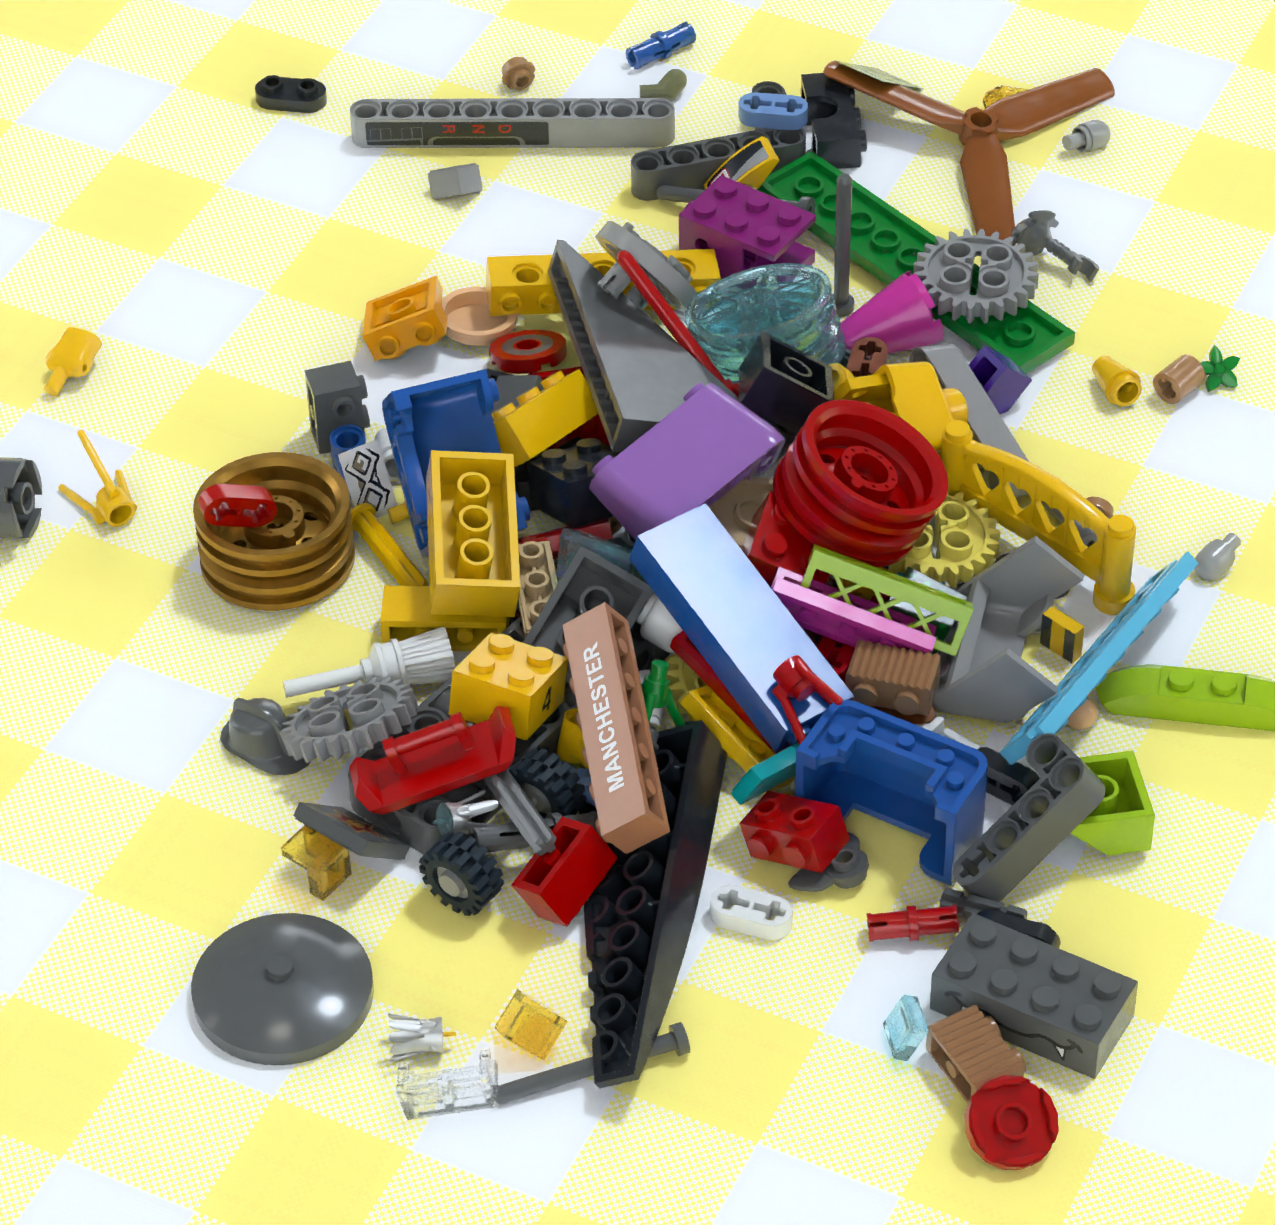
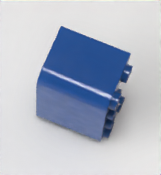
(898, 776)

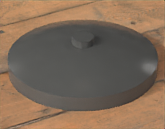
(282, 989)

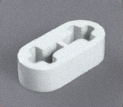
(751, 912)

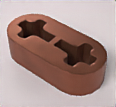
(867, 347)

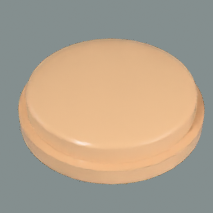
(470, 318)

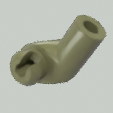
(667, 88)

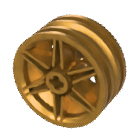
(294, 556)

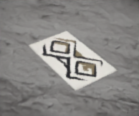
(368, 477)

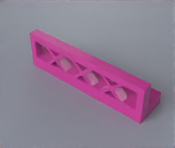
(844, 621)

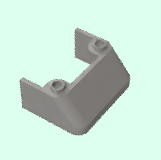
(1008, 603)

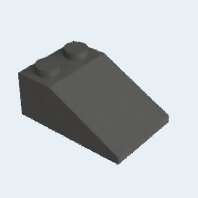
(583, 586)

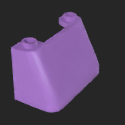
(686, 460)

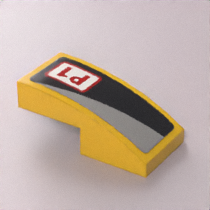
(749, 164)

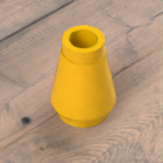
(1117, 381)

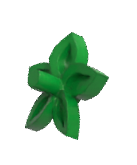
(1219, 370)

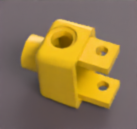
(911, 394)

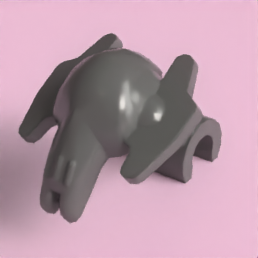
(1036, 235)

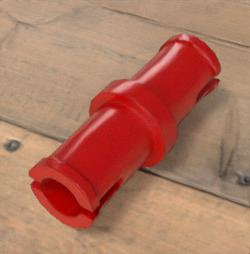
(912, 923)

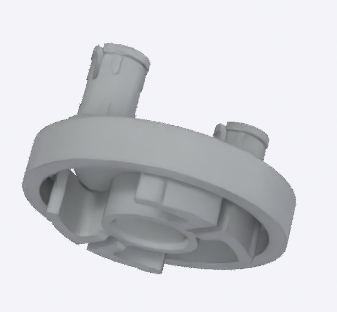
(665, 273)

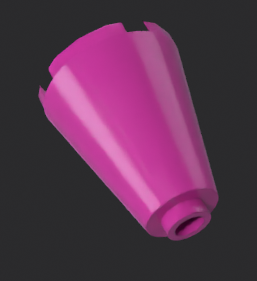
(897, 316)

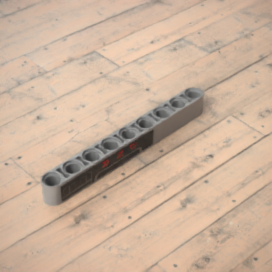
(512, 123)

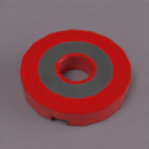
(527, 350)

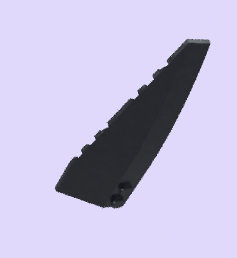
(647, 906)

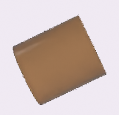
(1179, 379)

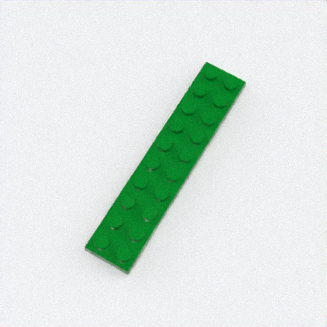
(888, 245)

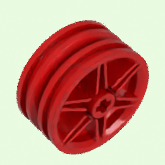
(860, 482)

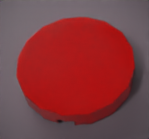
(1011, 1122)

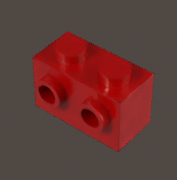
(794, 831)
(564, 880)

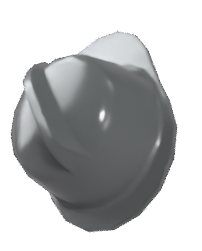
(256, 738)

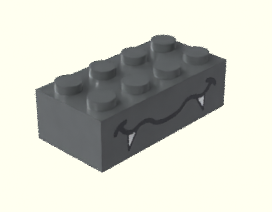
(1035, 994)

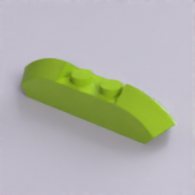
(1190, 696)

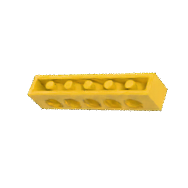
(525, 288)

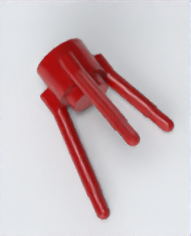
(799, 681)

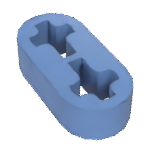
(773, 111)

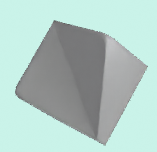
(455, 180)

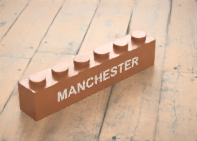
(615, 729)

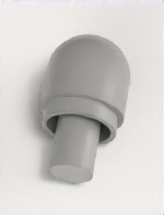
(1087, 136)
(1217, 557)

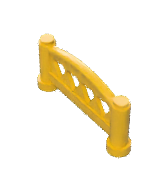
(1106, 561)

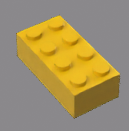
(472, 534)

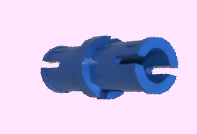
(660, 45)

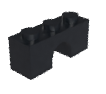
(833, 121)

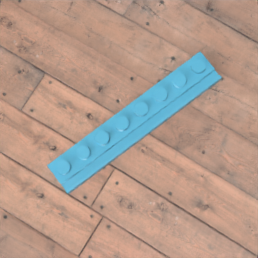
(1101, 656)

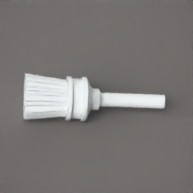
(414, 660)

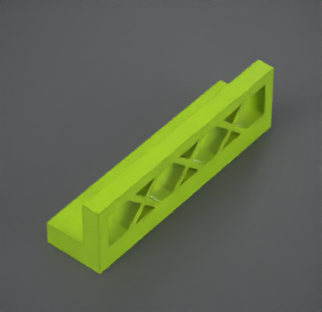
(895, 586)

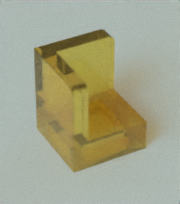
(324, 860)
(530, 1024)

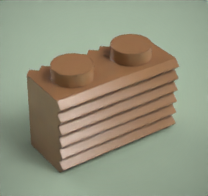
(893, 677)
(971, 1050)

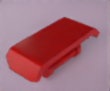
(434, 761)

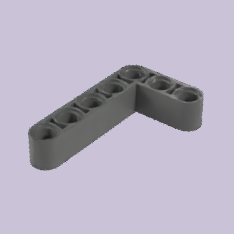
(694, 162)

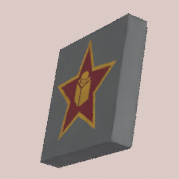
(351, 831)

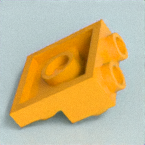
(405, 319)

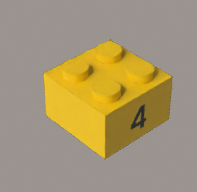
(509, 676)

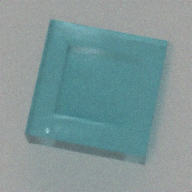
(905, 1027)

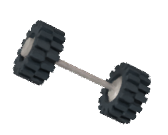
(462, 870)

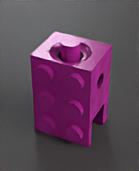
(744, 227)

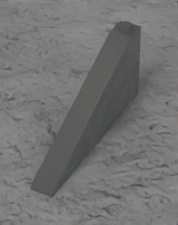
(626, 357)

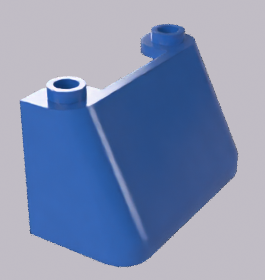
(440, 417)

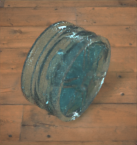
(779, 299)

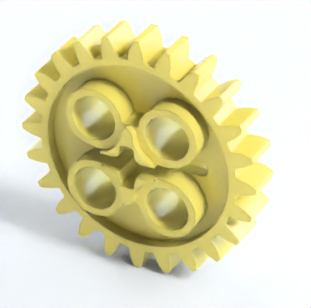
(963, 539)

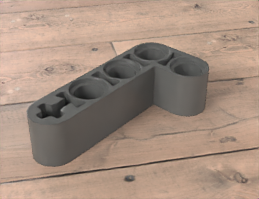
(1034, 823)

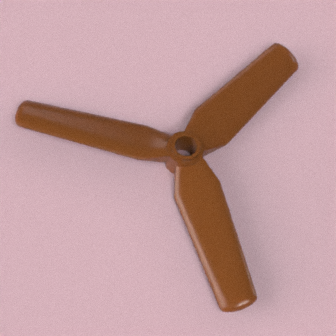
(980, 131)

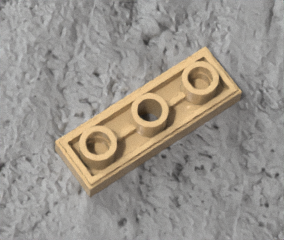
(536, 580)

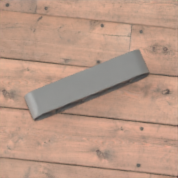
(982, 415)

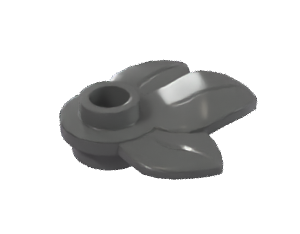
(844, 871)

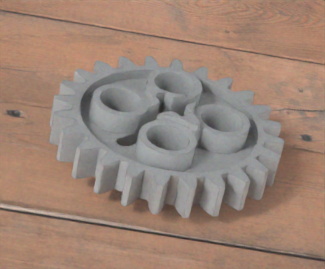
(1004, 279)
(323, 729)

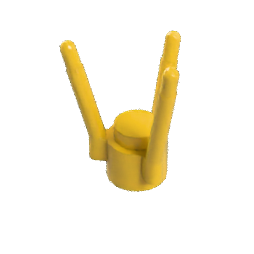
(112, 502)

